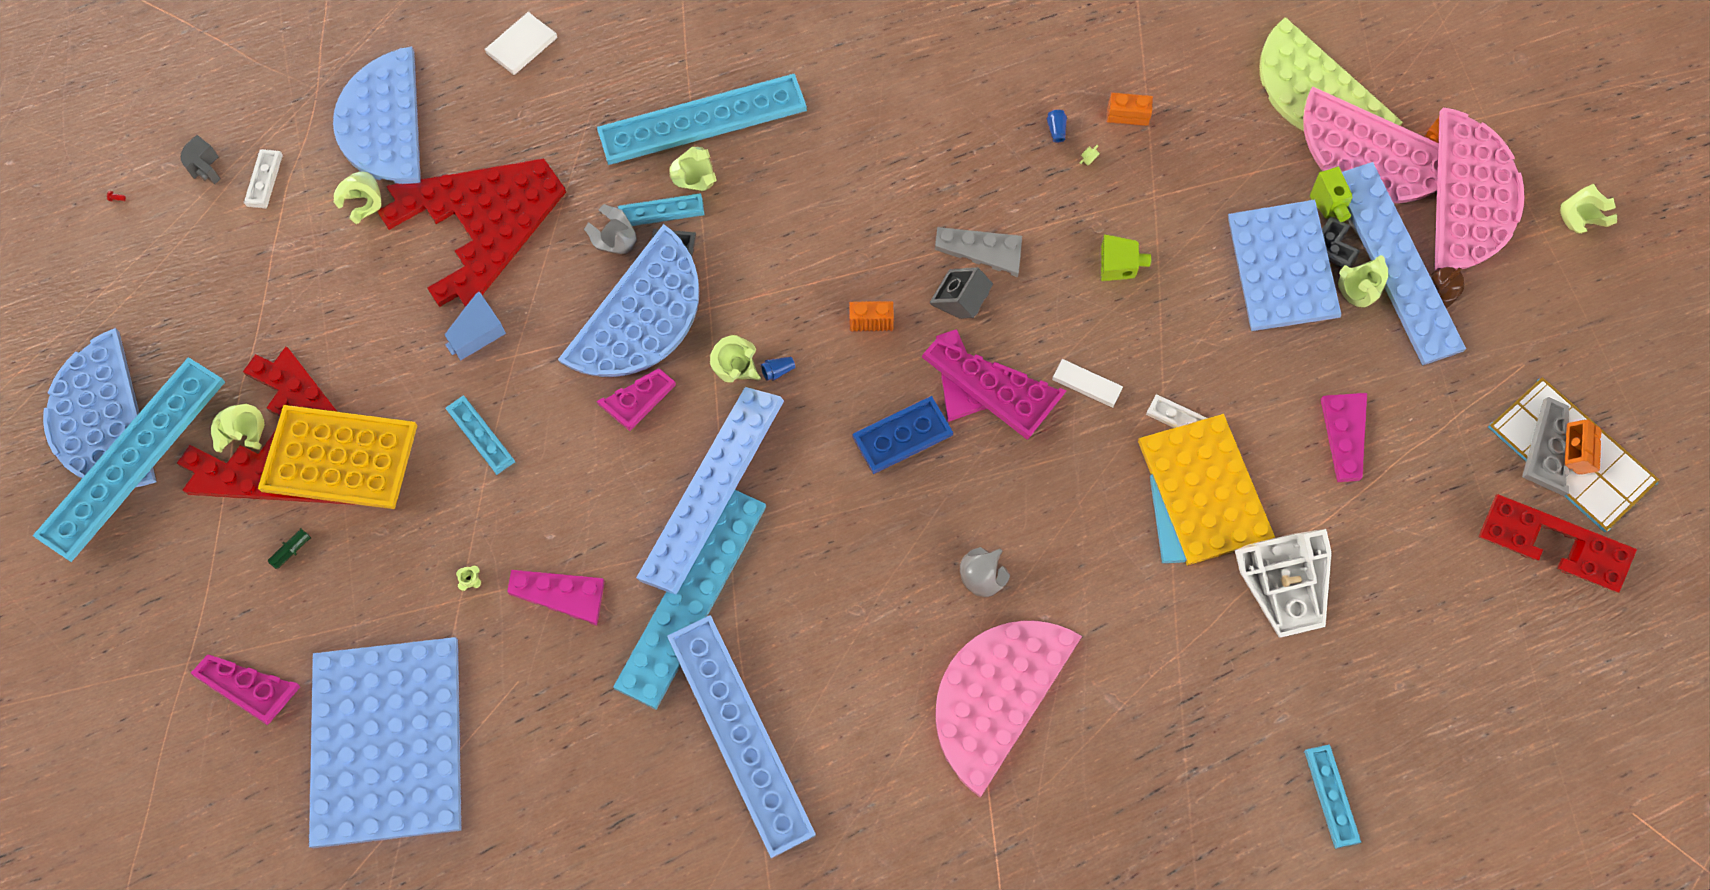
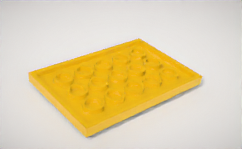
(338, 457)
(1206, 488)

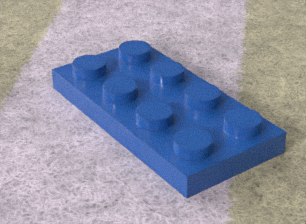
(902, 434)

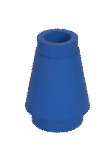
(1057, 125)
(777, 367)

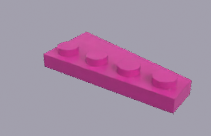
(957, 401)
(1346, 433)
(568, 594)
(246, 687)

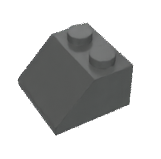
(962, 292)

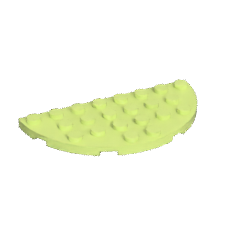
(1296, 64)

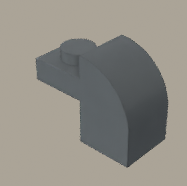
(197, 158)

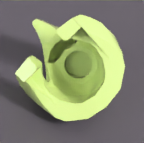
(693, 170)
(359, 186)
(1585, 209)
(1363, 283)
(733, 359)
(237, 422)

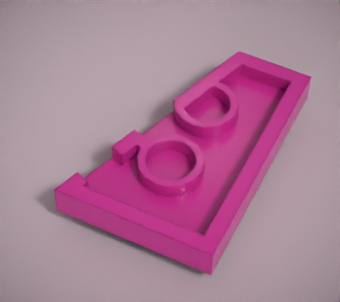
(637, 400)

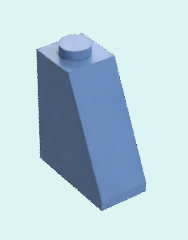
(473, 328)

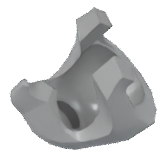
(616, 236)
(979, 572)

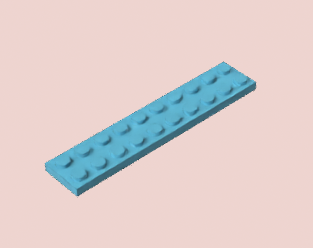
(701, 119)
(128, 459)
(653, 659)

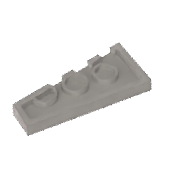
(991, 249)
(1547, 451)

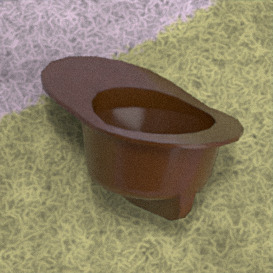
(1448, 283)

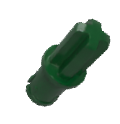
(289, 549)

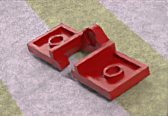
(1590, 558)

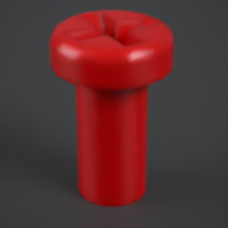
(111, 196)

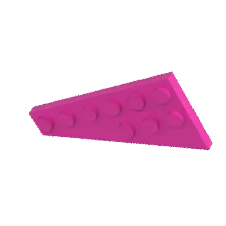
(1002, 390)

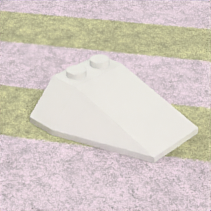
(1299, 605)

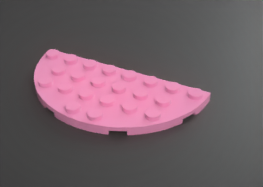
(1354, 137)
(1476, 192)
(994, 693)

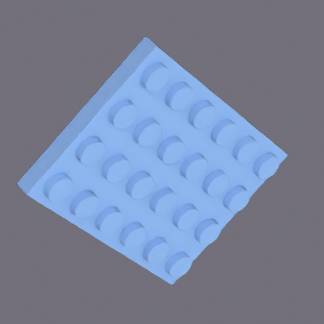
(1283, 265)

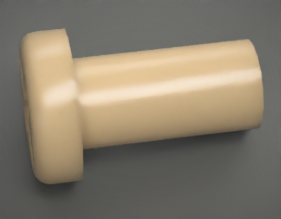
(1286, 581)

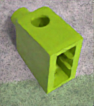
(1332, 194)
(1121, 258)

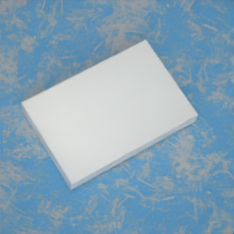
(521, 43)

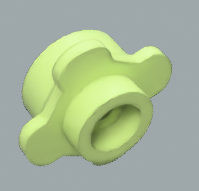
(1089, 155)
(462, 575)

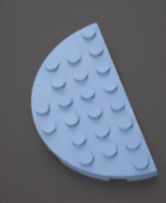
(379, 118)
(642, 314)
(91, 405)

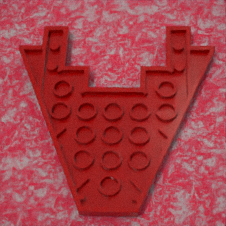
(495, 207)
(244, 469)

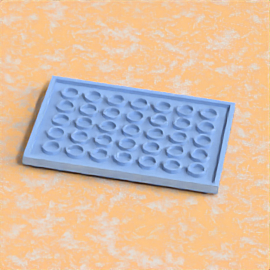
(385, 743)

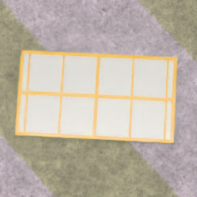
(1599, 495)

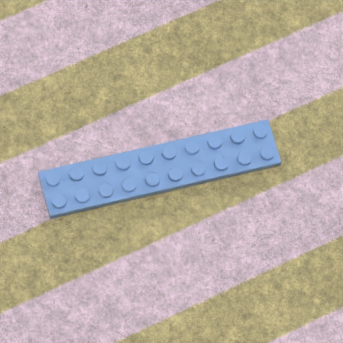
(1408, 279)
(710, 490)
(741, 737)

